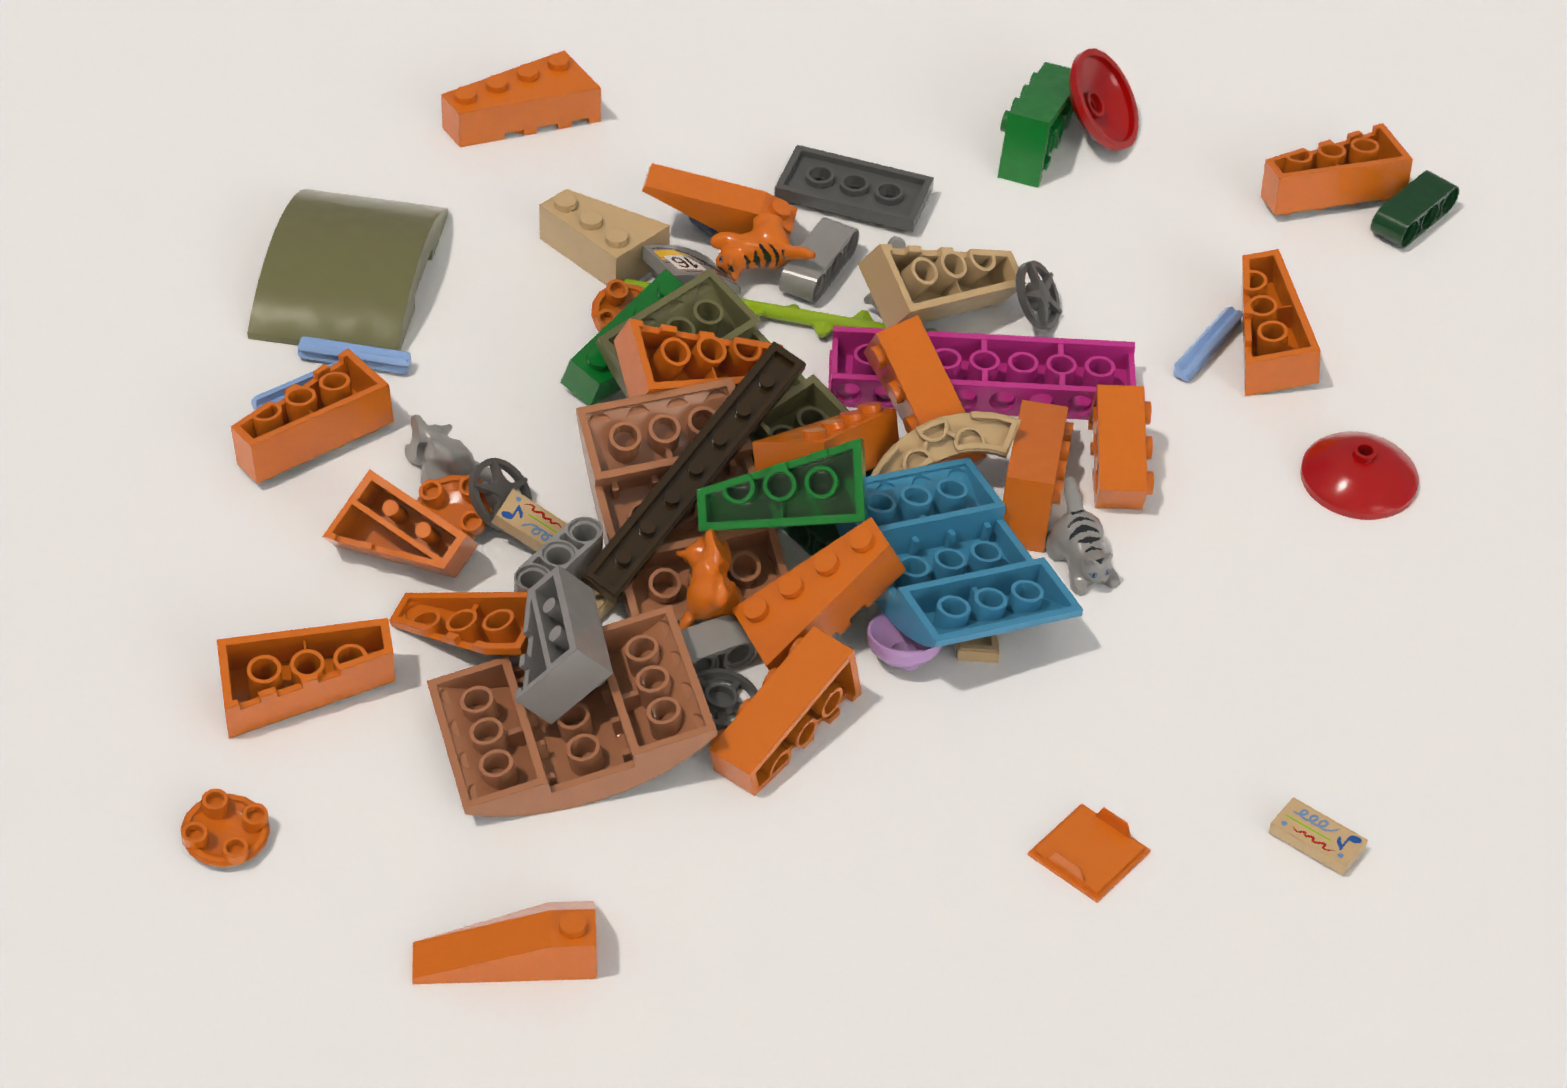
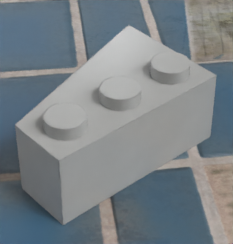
(565, 646)

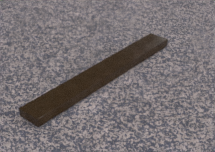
(694, 469)

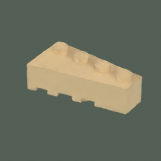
(936, 281)

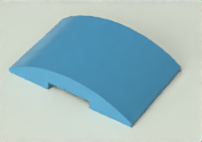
(960, 558)

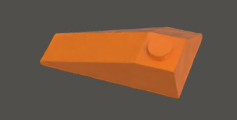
(714, 201)
(471, 620)
(525, 945)

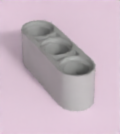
(833, 246)
(570, 548)
(719, 644)

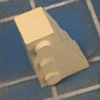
(599, 235)

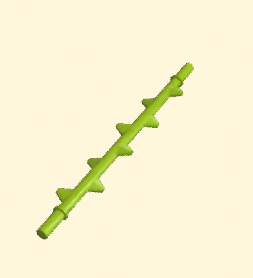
(821, 322)

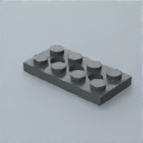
(833, 195)

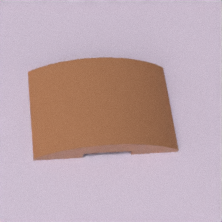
(628, 451)
(607, 743)

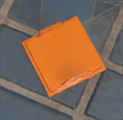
(1090, 851)

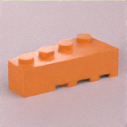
(521, 101)
(1337, 173)
(313, 418)
(870, 422)
(301, 670)

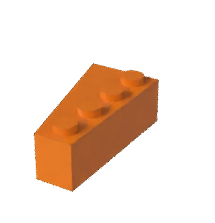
(1276, 332)
(670, 359)
(914, 377)
(1036, 471)
(820, 592)
(786, 710)

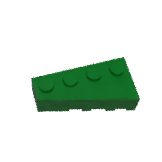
(1035, 125)
(587, 371)
(805, 491)

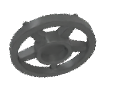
(1038, 295)
(496, 490)
(721, 697)

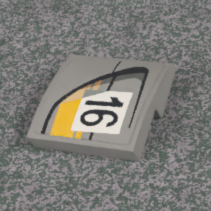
(683, 263)

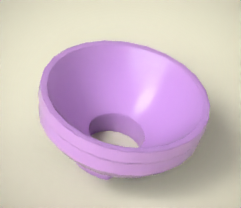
(895, 647)

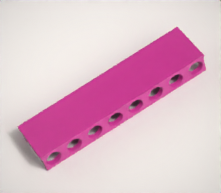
(993, 369)

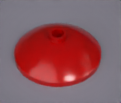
(1103, 100)
(1359, 475)

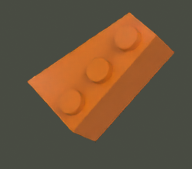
(1120, 446)
(399, 529)

